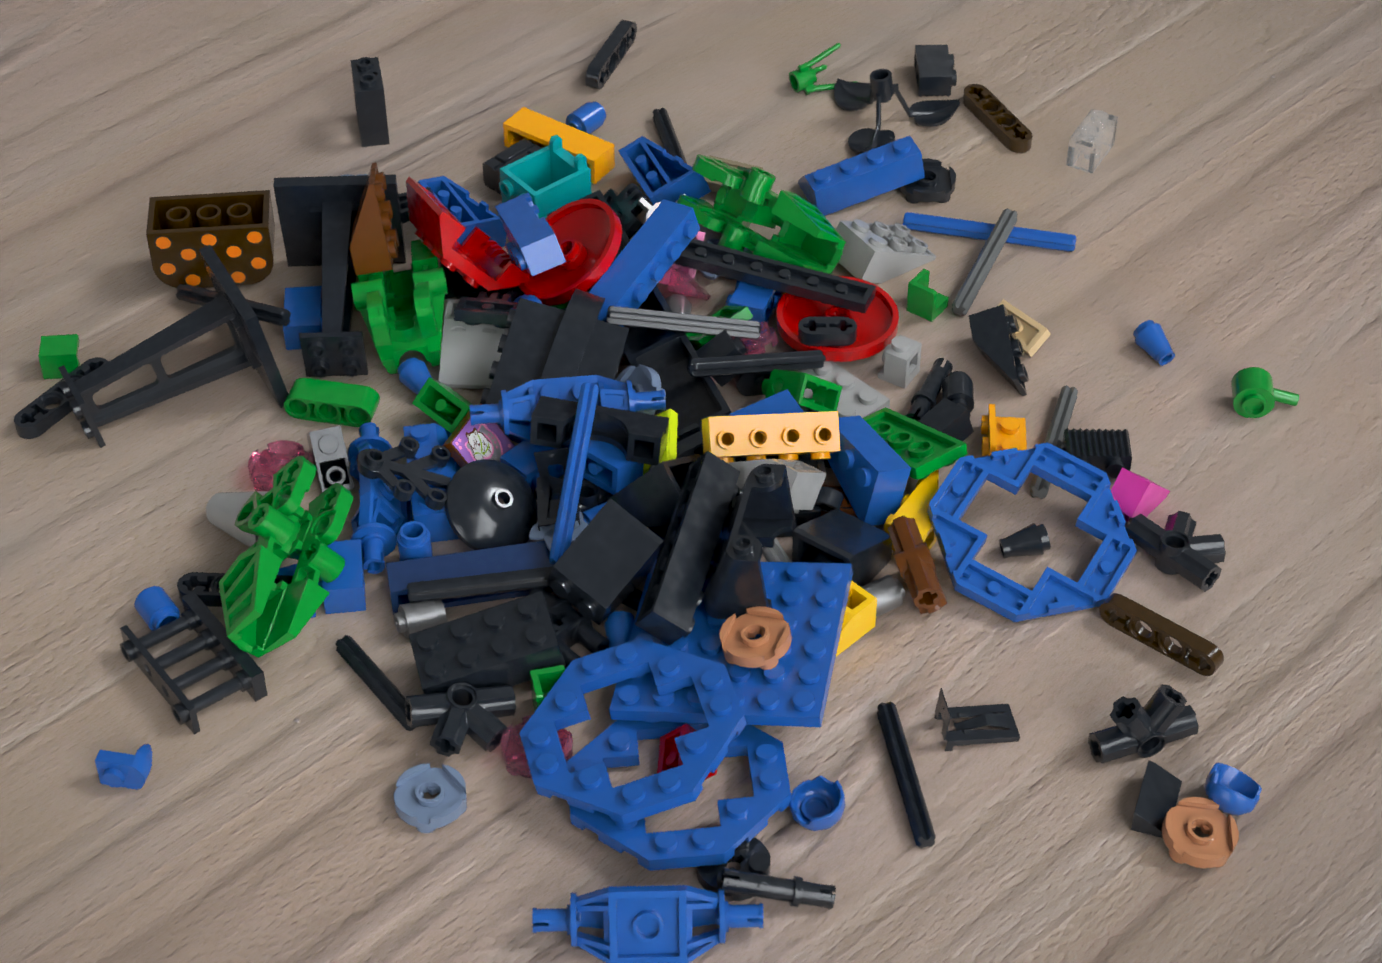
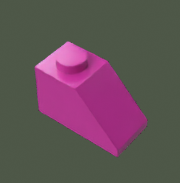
(1136, 494)

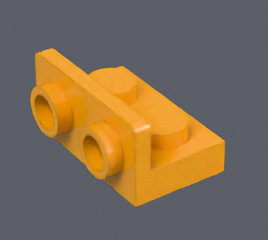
(1002, 432)

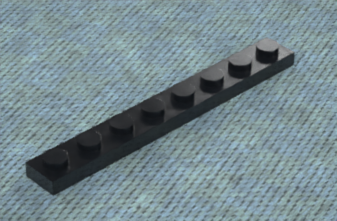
(777, 275)

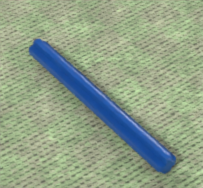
(982, 230)
(574, 471)

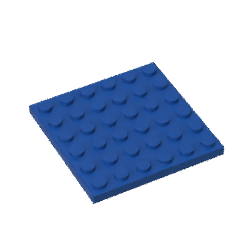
(791, 693)

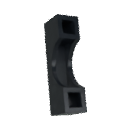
(636, 434)

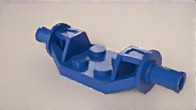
(521, 401)
(379, 511)
(647, 922)

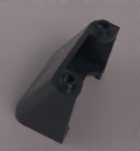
(757, 518)

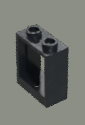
(370, 101)

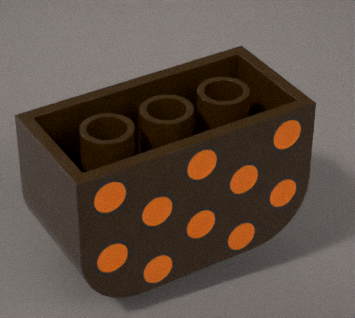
(233, 223)

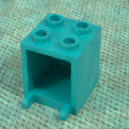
(549, 176)

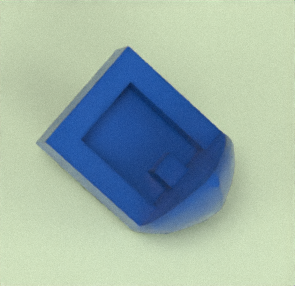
(124, 769)

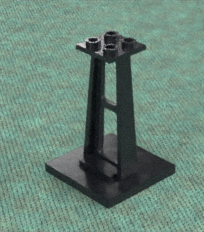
(317, 231)
(249, 350)

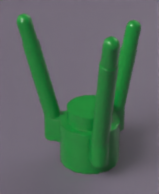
(805, 75)

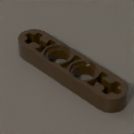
(1015, 136)
(1196, 651)

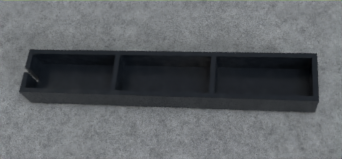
(669, 356)

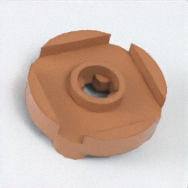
(756, 653)
(1194, 850)

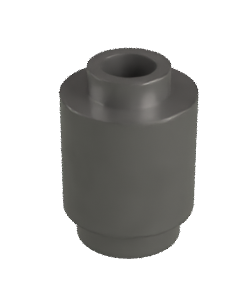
(888, 593)
(419, 616)

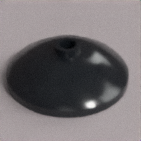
(476, 511)

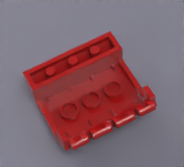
(476, 259)

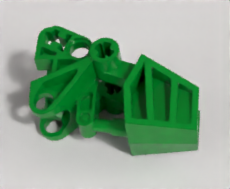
(747, 198)
(404, 308)
(255, 608)

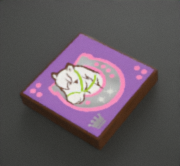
(477, 442)

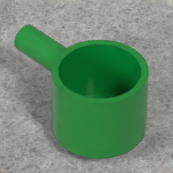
(1255, 395)

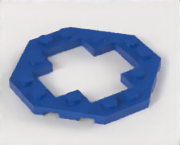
(1053, 591)
(591, 786)
(738, 817)

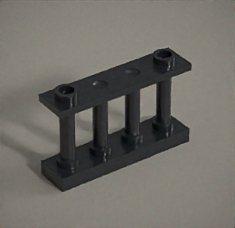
(211, 636)

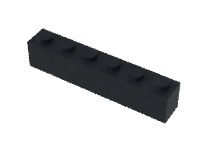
(688, 549)

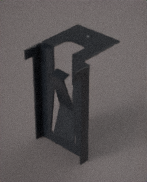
(543, 460)
(985, 716)

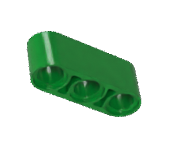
(331, 402)

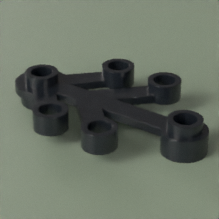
(378, 464)

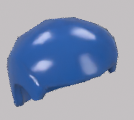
(1232, 790)
(817, 803)

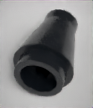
(1026, 542)

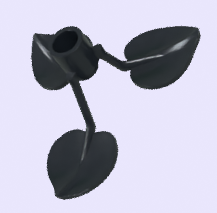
(856, 95)

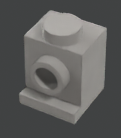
(901, 361)

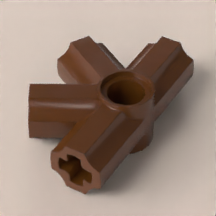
(916, 565)

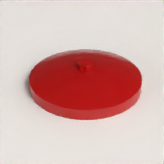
(589, 241)
(874, 328)

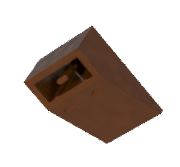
(372, 237)

